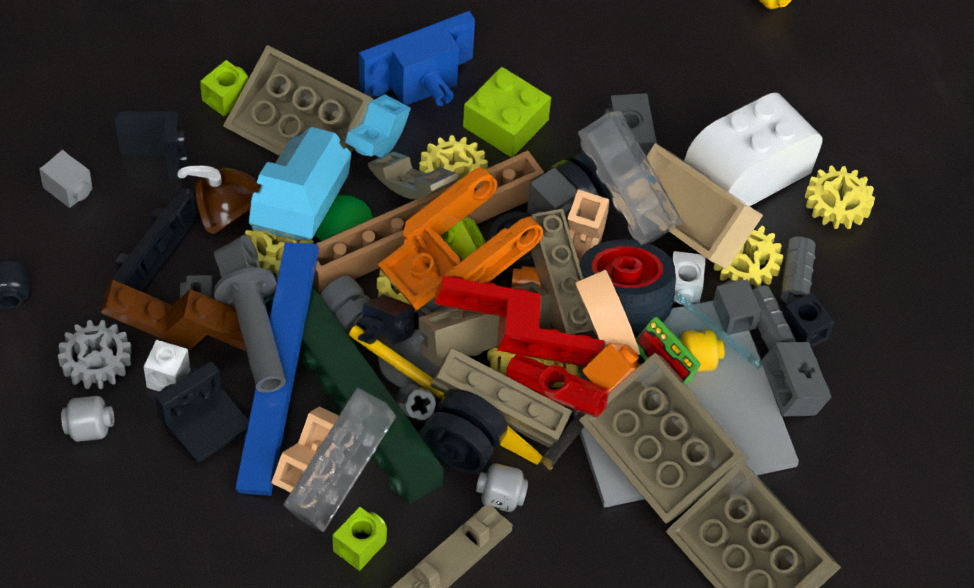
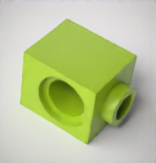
(223, 87)
(360, 551)

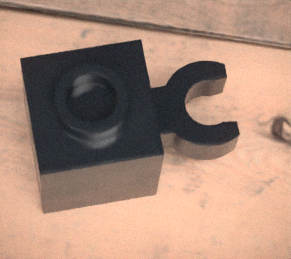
(387, 321)

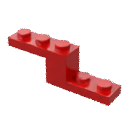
(518, 321)

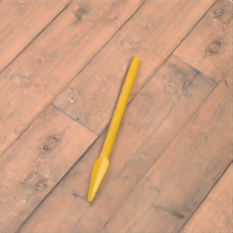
(511, 441)

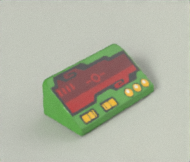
(660, 340)

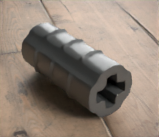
(798, 268)
(771, 320)
(426, 402)

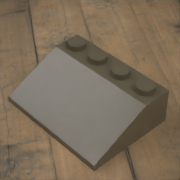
(288, 98)
(664, 438)
(750, 538)

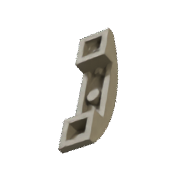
(399, 176)

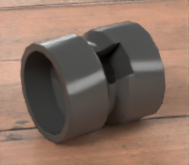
(345, 301)

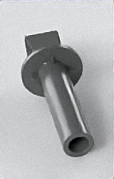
(245, 289)

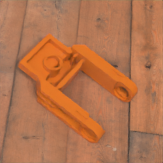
(426, 257)

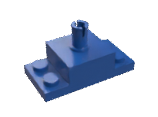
(419, 62)

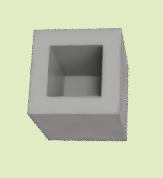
(66, 179)

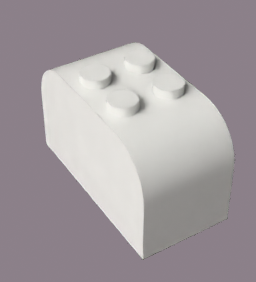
(756, 149)

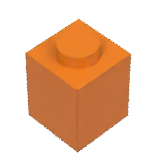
(612, 365)

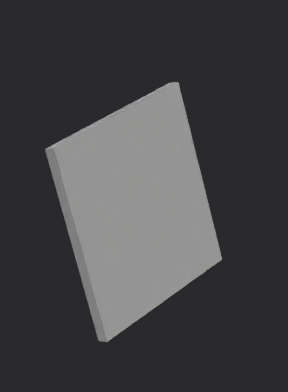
(732, 393)

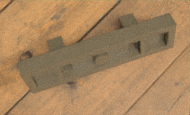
(458, 552)

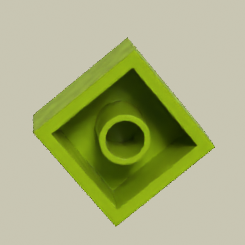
(506, 112)

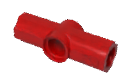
(574, 393)

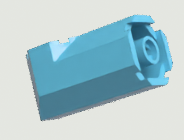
(300, 185)

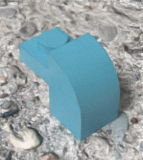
(380, 128)

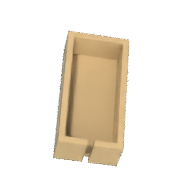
(712, 217)

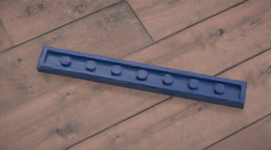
(271, 409)

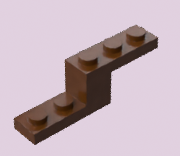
(181, 323)

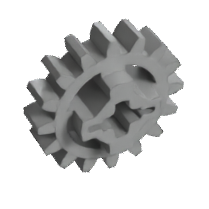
(95, 354)

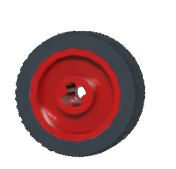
(640, 275)

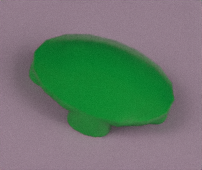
(343, 215)

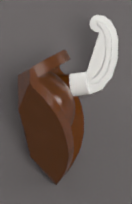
(221, 195)

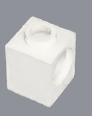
(691, 268)
(166, 365)

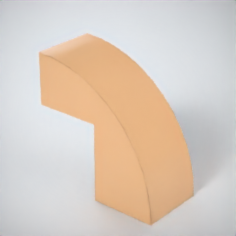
(587, 221)
(605, 310)
(297, 458)

